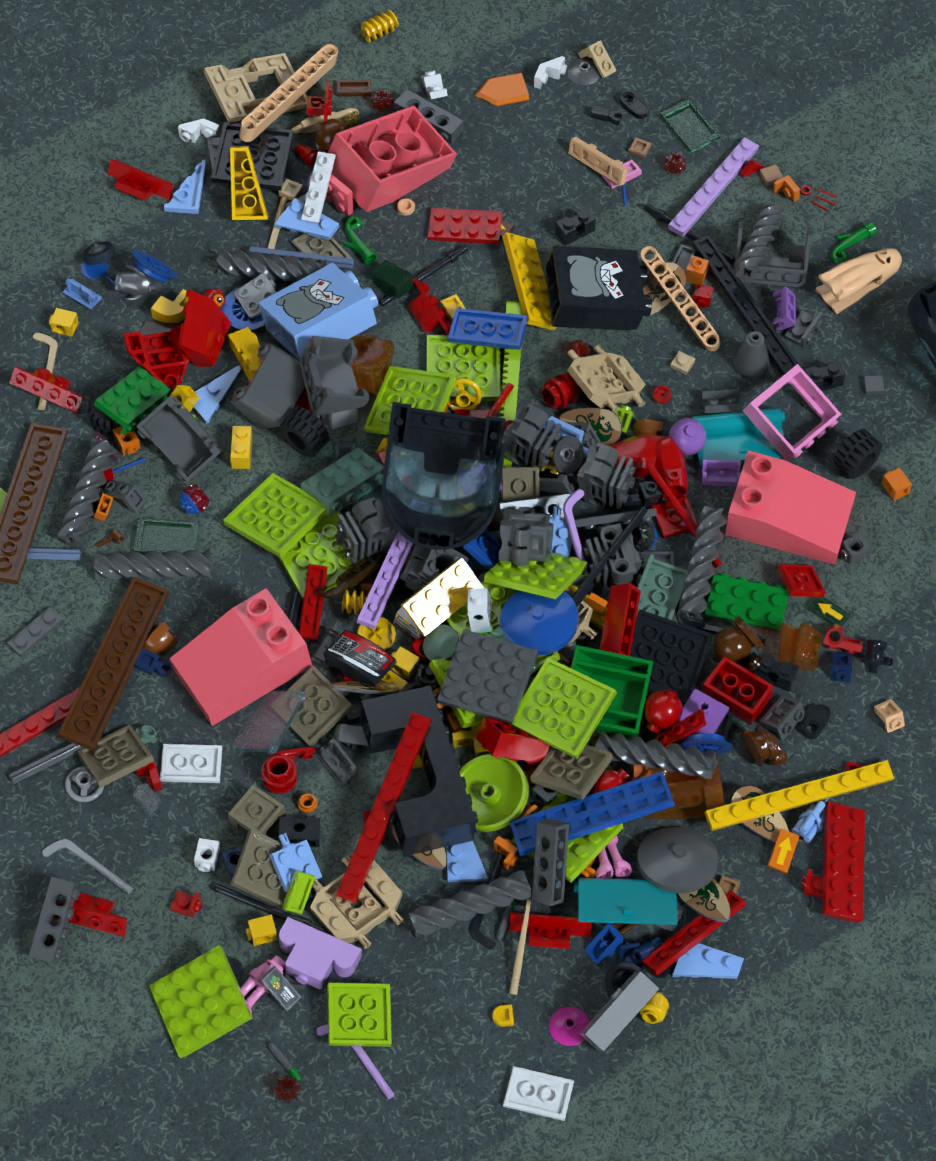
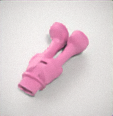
(621, 867)
(254, 977)

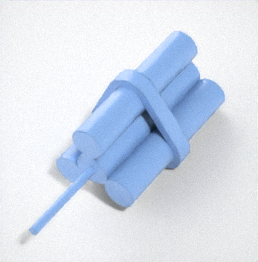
(811, 821)

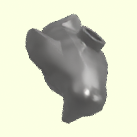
(136, 283)

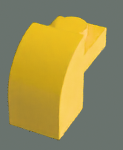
(170, 311)
(468, 738)

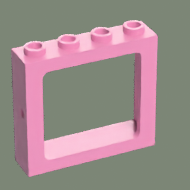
(815, 399)

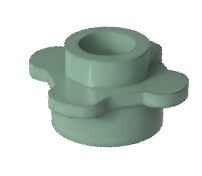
(147, 734)

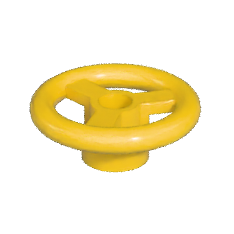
(469, 398)

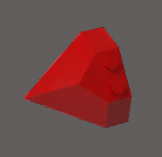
(159, 355)

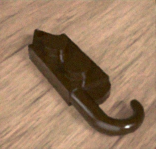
(353, 575)

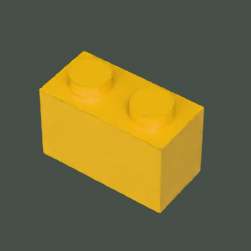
(241, 447)

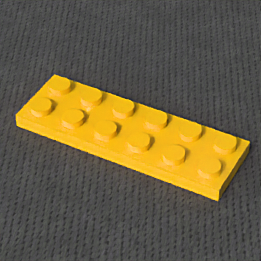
(529, 279)

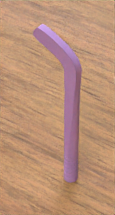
(567, 509)
(323, 1030)

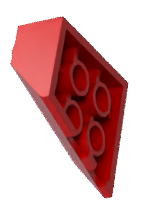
(203, 330)

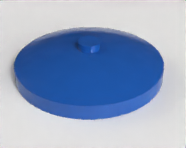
(540, 621)

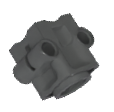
(525, 536)

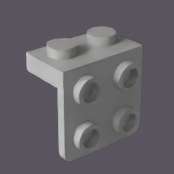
(254, 292)

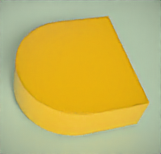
(503, 1015)

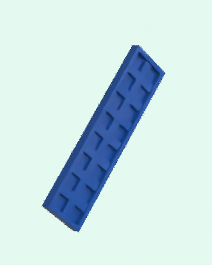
(598, 810)

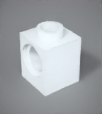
(206, 847)

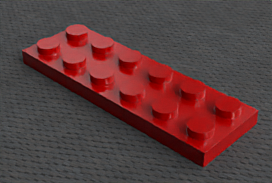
(843, 862)

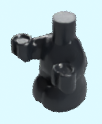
(875, 655)

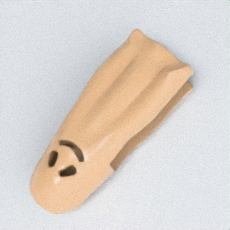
(857, 277)

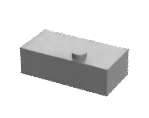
(619, 1011)

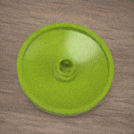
(496, 789)

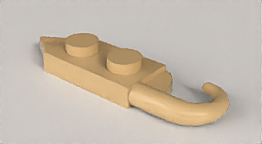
(311, 124)

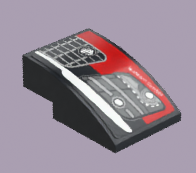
(359, 658)

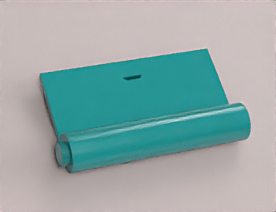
(734, 434)
(624, 902)

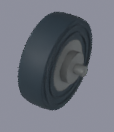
(98, 253)

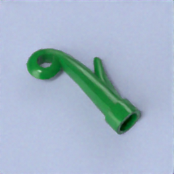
(850, 239)
(357, 244)

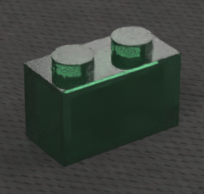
(392, 279)

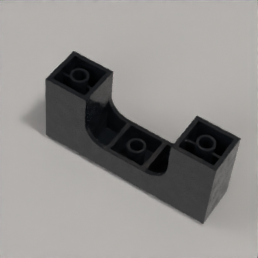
(445, 813)

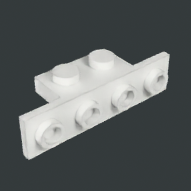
(318, 187)

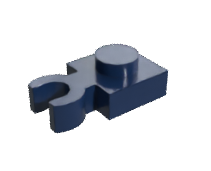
(149, 662)

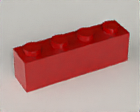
(620, 619)

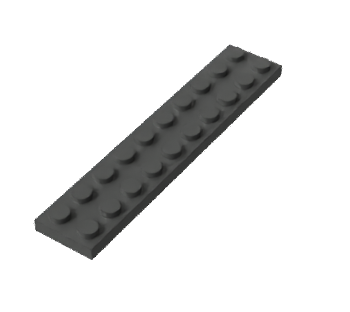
(605, 520)

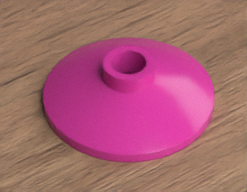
(566, 1034)

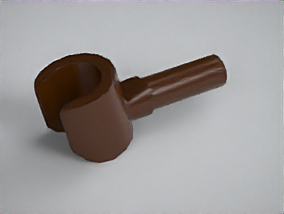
(115, 535)

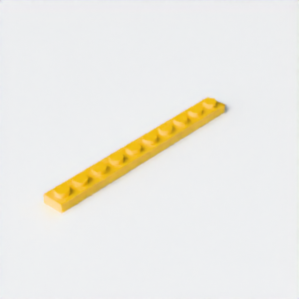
(798, 795)

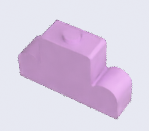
(315, 954)

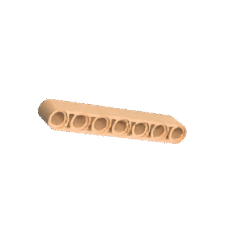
(676, 291)

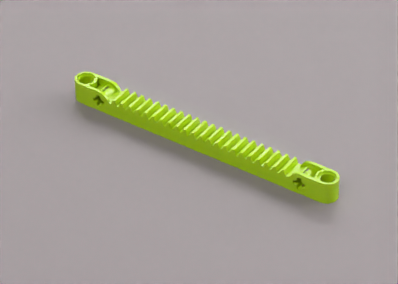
(510, 375)

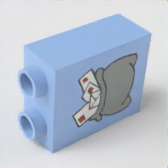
(320, 306)

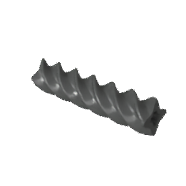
(757, 241)
(272, 265)
(86, 493)
(152, 564)
(700, 565)
(655, 755)
(466, 904)

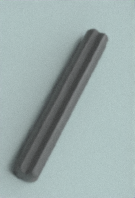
(44, 762)

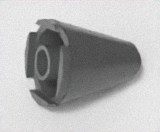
(752, 356)

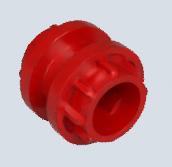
(560, 391)
(279, 783)

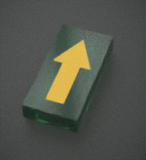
(829, 611)

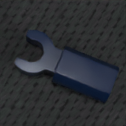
(645, 950)

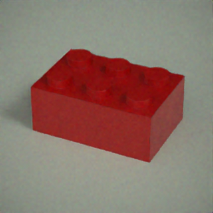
(738, 689)
(509, 742)

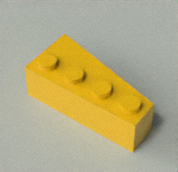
(245, 187)
(245, 347)

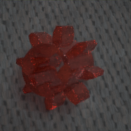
(382, 100)
(675, 163)
(580, 348)
(287, 1094)

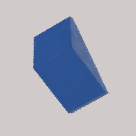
(604, 944)

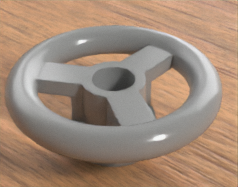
(79, 775)

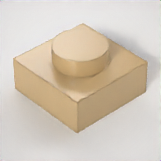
(291, 189)
(682, 362)

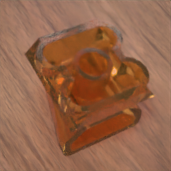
(799, 646)

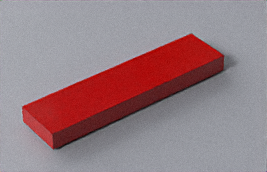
(312, 602)

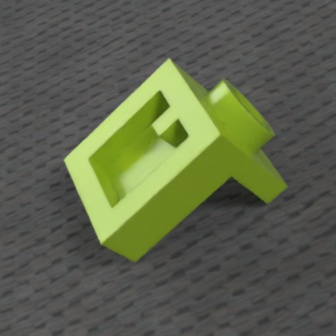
(625, 415)

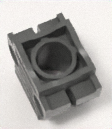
(530, 437)
(605, 477)
(365, 532)
(426, 564)
(622, 567)

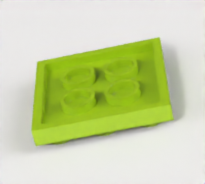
(359, 1014)

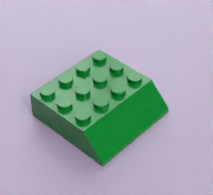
(627, 676)

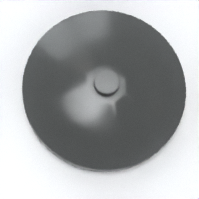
(677, 860)

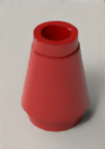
(307, 154)

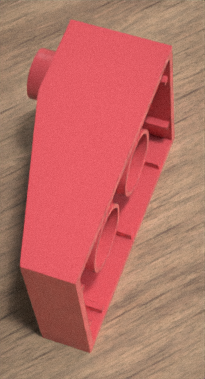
(389, 157)
(789, 509)
(241, 657)

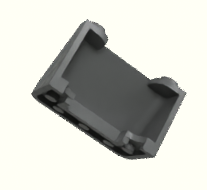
(330, 376)
(272, 389)
(179, 437)
(568, 483)

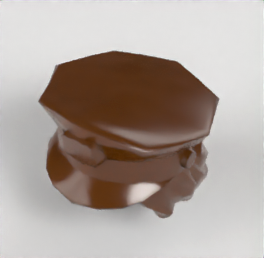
(763, 746)

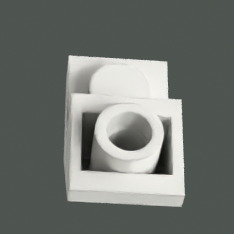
(549, 69)
(433, 85)
(193, 130)

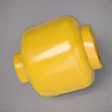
(655, 1009)

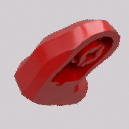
(663, 455)

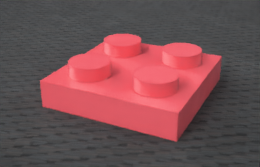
(340, 196)

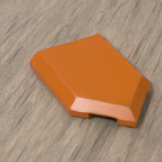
(504, 90)

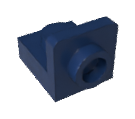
(841, 667)
(625, 952)

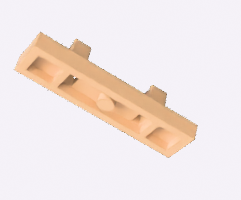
(598, 161)

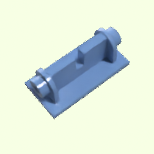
(81, 294)

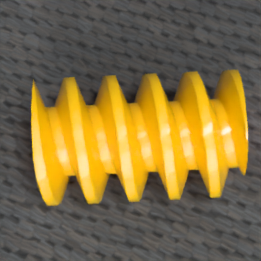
(378, 24)
(353, 602)

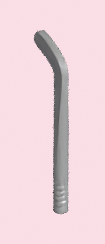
(65, 843)

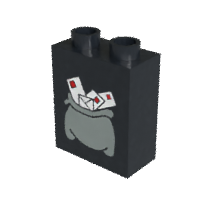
(596, 288)

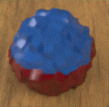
(193, 500)

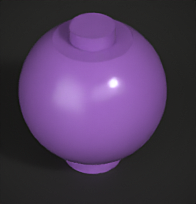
(688, 435)

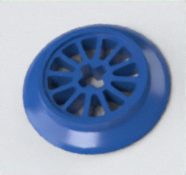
(153, 266)
(231, 302)
(707, 742)

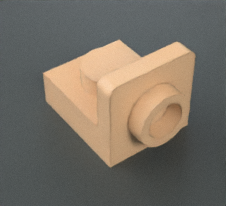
(890, 714)

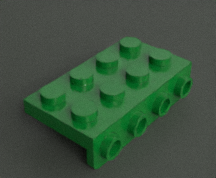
(133, 399)
(753, 602)

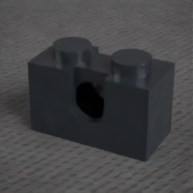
(567, 227)
(831, 370)
(786, 672)
(310, 833)

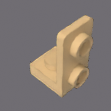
(600, 58)

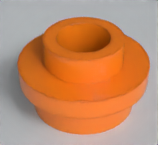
(304, 798)

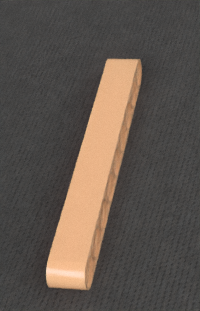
(288, 93)

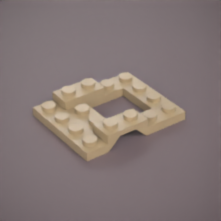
(233, 90)

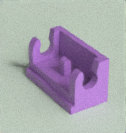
(785, 309)
(720, 472)

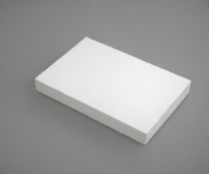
(191, 763)
(538, 1093)

